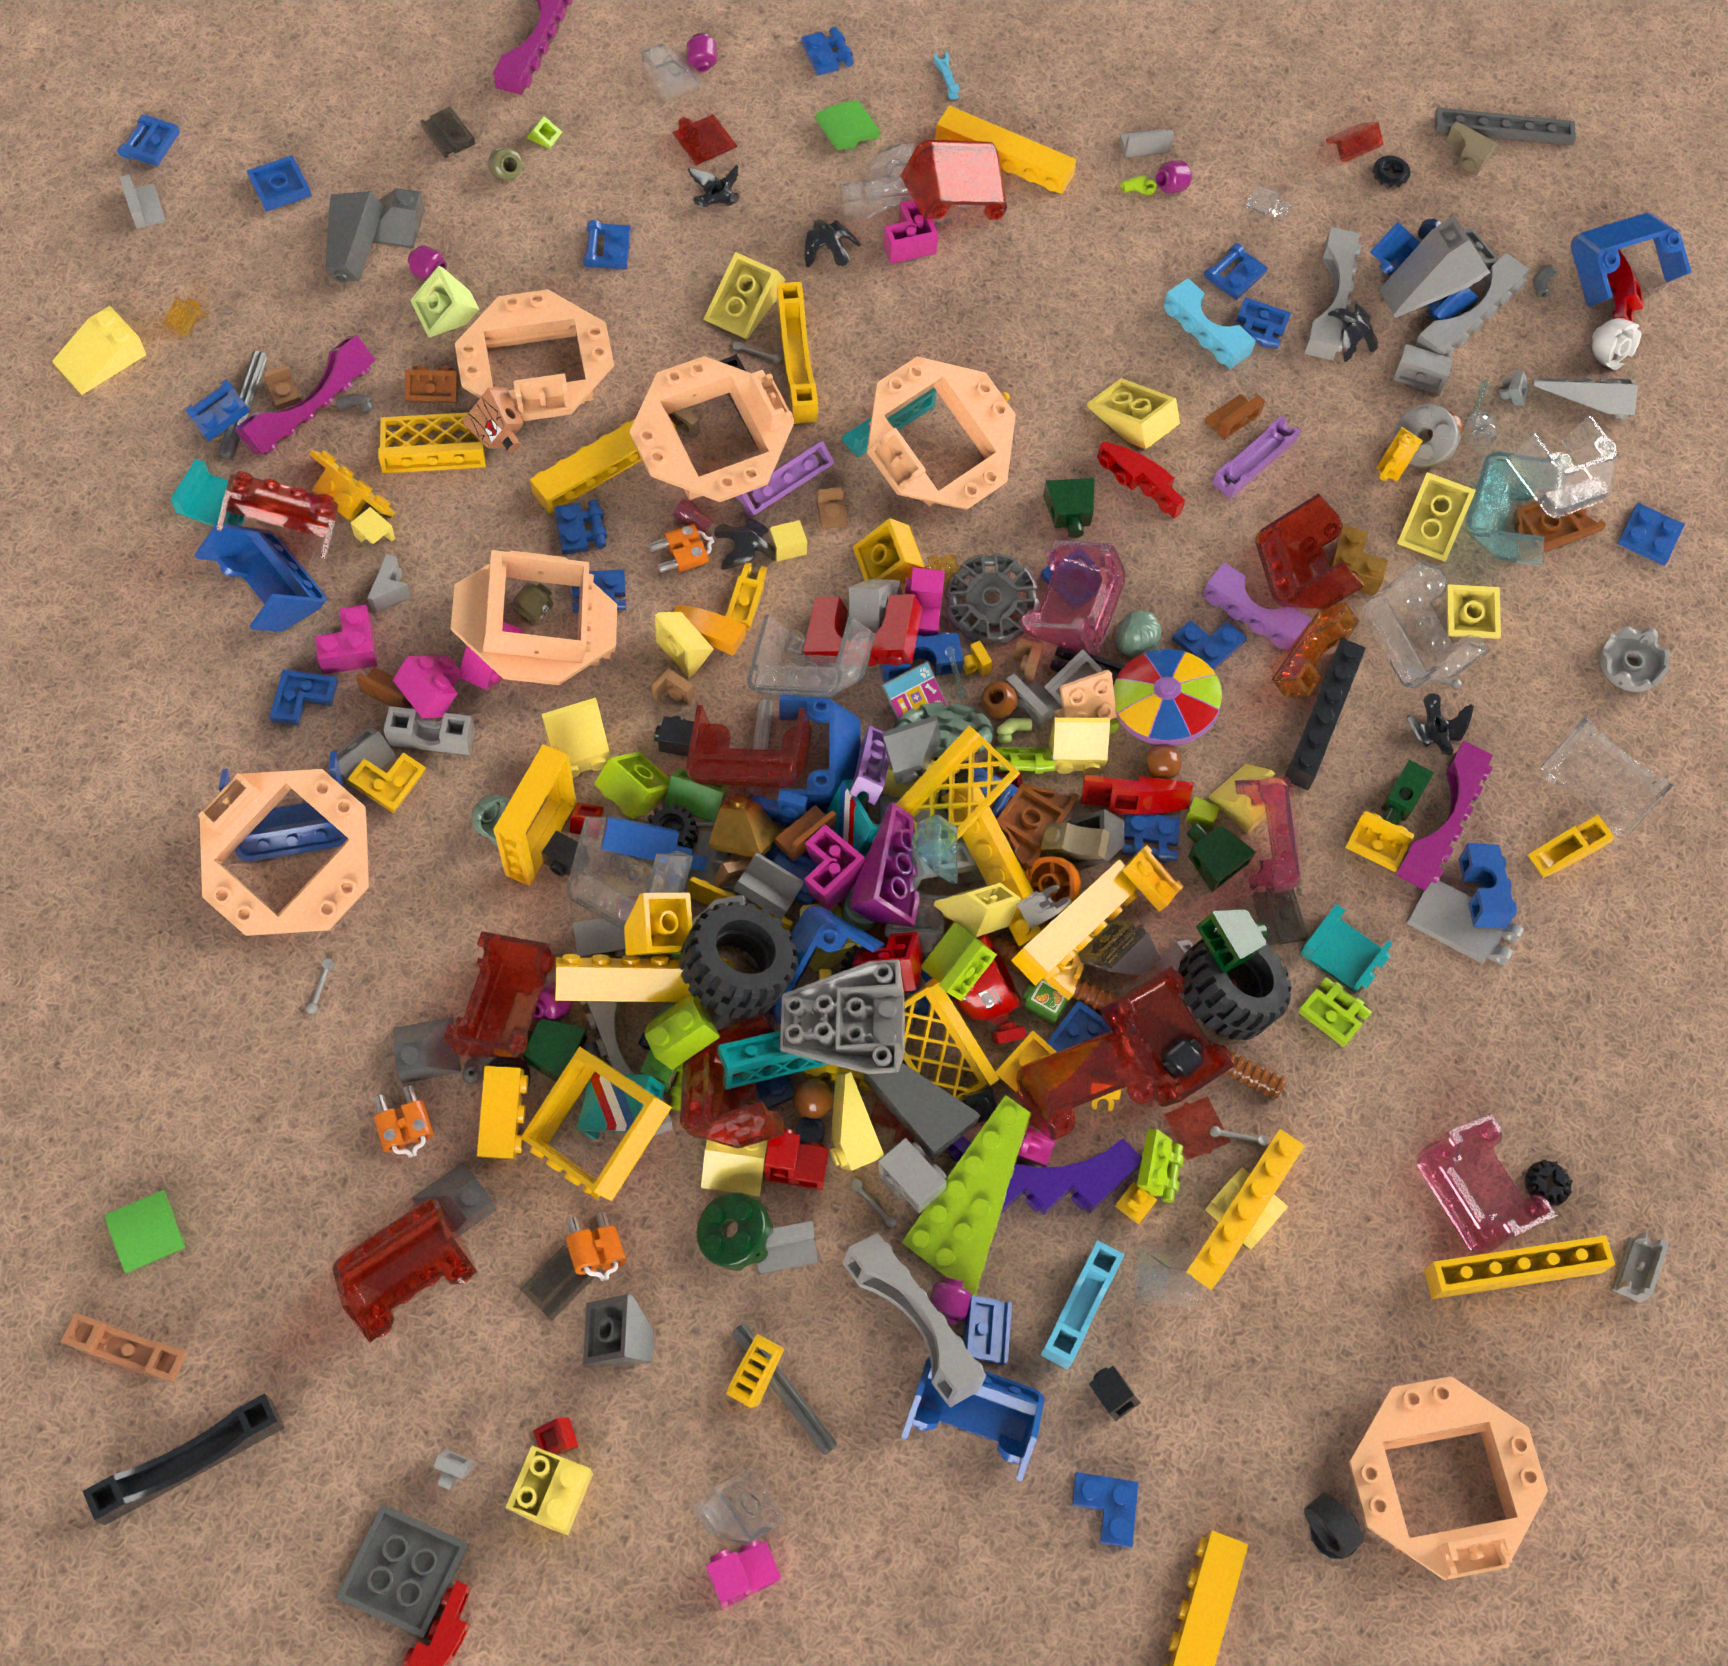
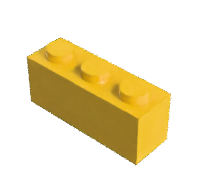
(502, 1112)

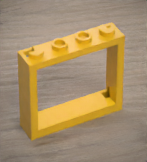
(547, 775)
(561, 1101)

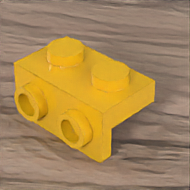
(1379, 840)

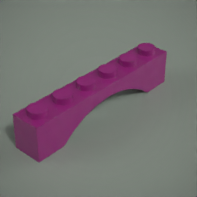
(517, 66)
(344, 363)
(1425, 855)

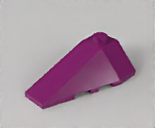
(886, 880)

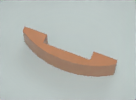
(124, 1348)

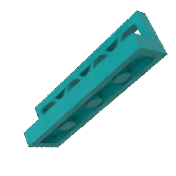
(858, 437)
(755, 1054)

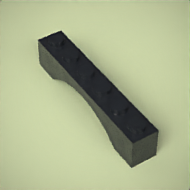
(1325, 713)
(147, 1481)

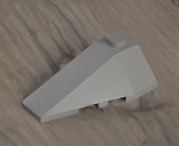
(1610, 396)

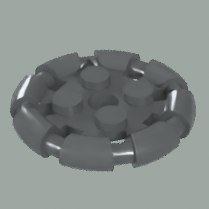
(987, 613)

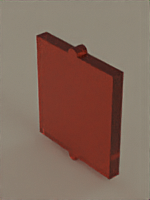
(1192, 1128)

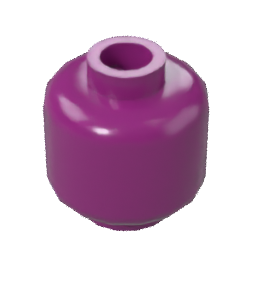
(701, 51)
(1174, 176)
(424, 262)
(549, 1008)
(951, 1299)

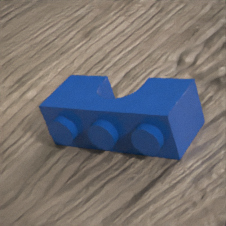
(933, 650)
(1494, 903)

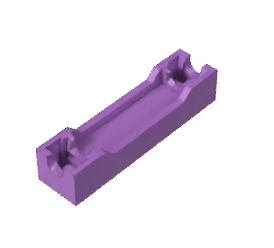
(1255, 457)
(787, 478)
(871, 766)

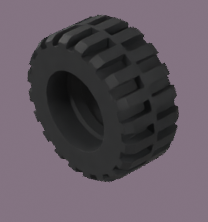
(721, 985)
(1225, 1007)

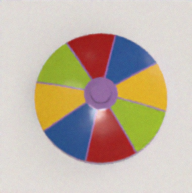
(1167, 697)

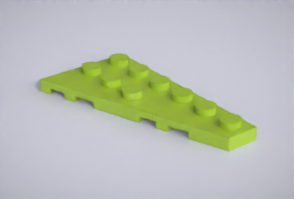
(962, 1220)

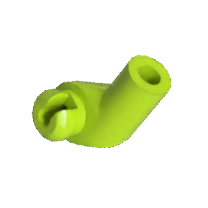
(1141, 184)

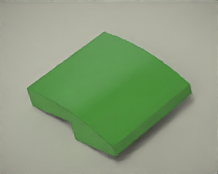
(847, 124)
(144, 1231)

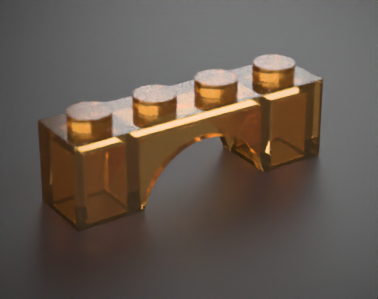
(1298, 673)

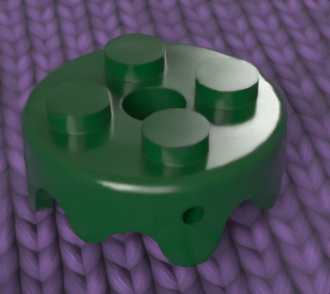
(750, 1240)

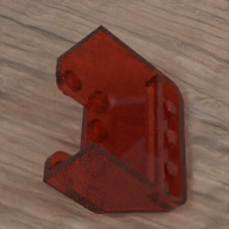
(280, 505)
(1297, 561)
(715, 763)
(724, 1115)
(398, 1265)

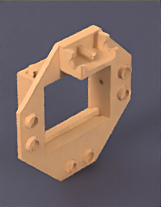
(530, 319)
(697, 382)
(976, 407)
(526, 657)
(326, 895)
(1439, 1412)

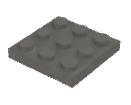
(402, 1571)

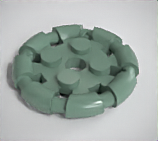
(951, 722)

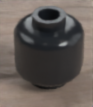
(1181, 1057)

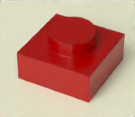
(1008, 1032)

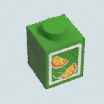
(1044, 1001)
(658, 1071)

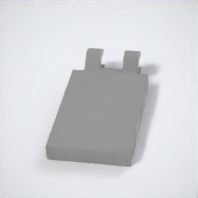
(1447, 917)

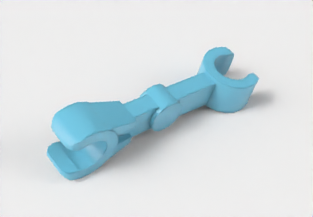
(943, 66)

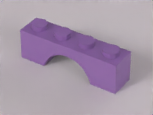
(1280, 625)

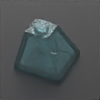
(937, 846)

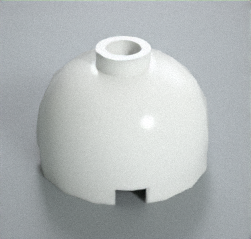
(1617, 338)

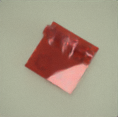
(703, 138)

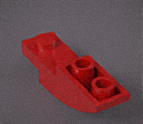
(1625, 290)
(1137, 470)
(1136, 797)
(445, 1633)

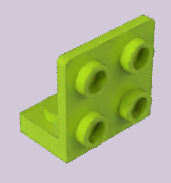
(958, 961)

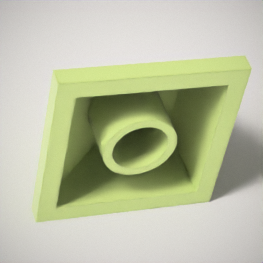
(443, 303)

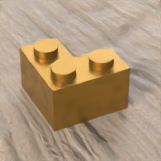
(1350, 549)

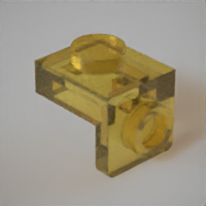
(183, 316)
(946, 563)

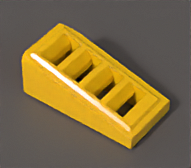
(753, 1399)

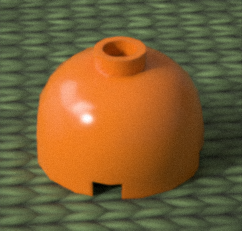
(1055, 871)

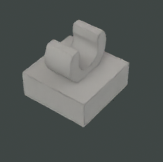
(1515, 388)
(453, 1467)

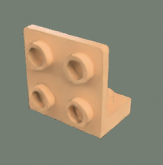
(1088, 697)

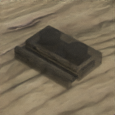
(448, 132)
(1281, 916)
(1111, 944)
(555, 1284)

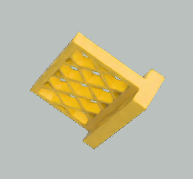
(433, 455)
(945, 769)
(959, 1033)

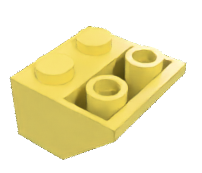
(981, 908)
(549, 1490)

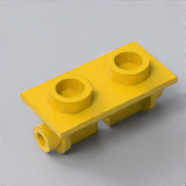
(1398, 455)

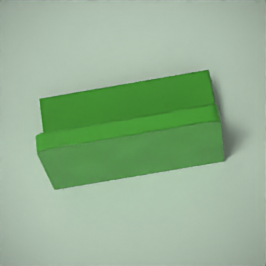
(700, 799)

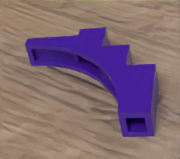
(1087, 1181)

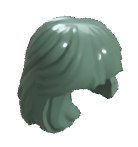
(1138, 634)
(487, 813)

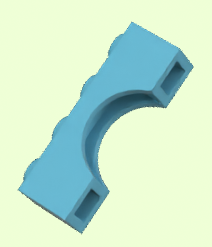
(1227, 343)
(1082, 1305)

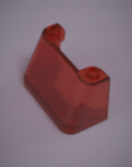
(955, 174)
(502, 997)
(1150, 1020)
(1079, 1075)

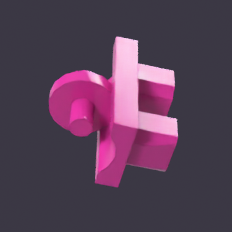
(1036, 1147)

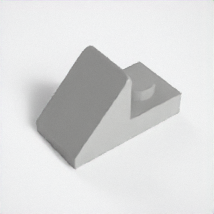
(387, 588)

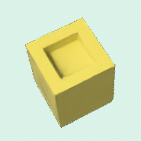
(371, 527)
(789, 540)

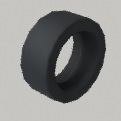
(1334, 1525)

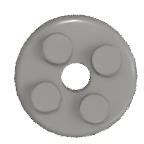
(1444, 439)
(1643, 648)

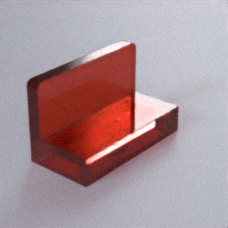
(1357, 140)

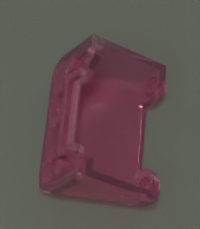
(1079, 596)
(1286, 865)
(1478, 1188)

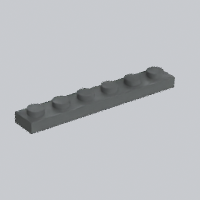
(1508, 126)

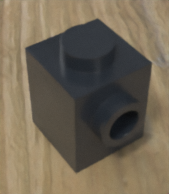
(674, 735)
(560, 853)
(1113, 1392)

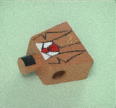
(495, 420)

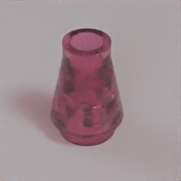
(688, 513)

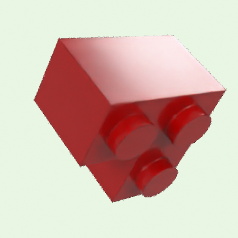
(903, 947)
(794, 1162)

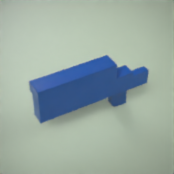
(644, 841)

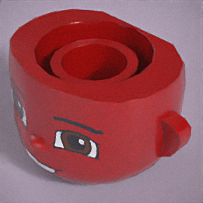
(993, 993)

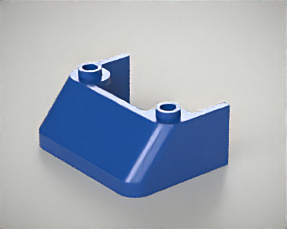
(1394, 250)
(1597, 252)
(269, 571)
(843, 746)
(290, 828)
(824, 930)
(998, 1411)

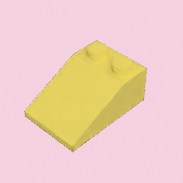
(743, 296)
(99, 350)
(1136, 412)
(1436, 517)
(579, 734)
(851, 1131)

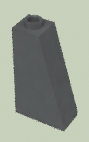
(351, 233)
(923, 1108)

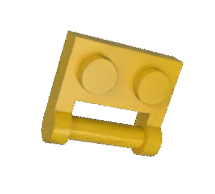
(1152, 878)

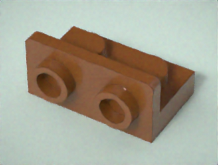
(431, 385)

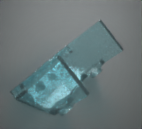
(1489, 512)

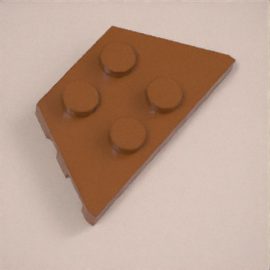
(1556, 531)
(1026, 817)

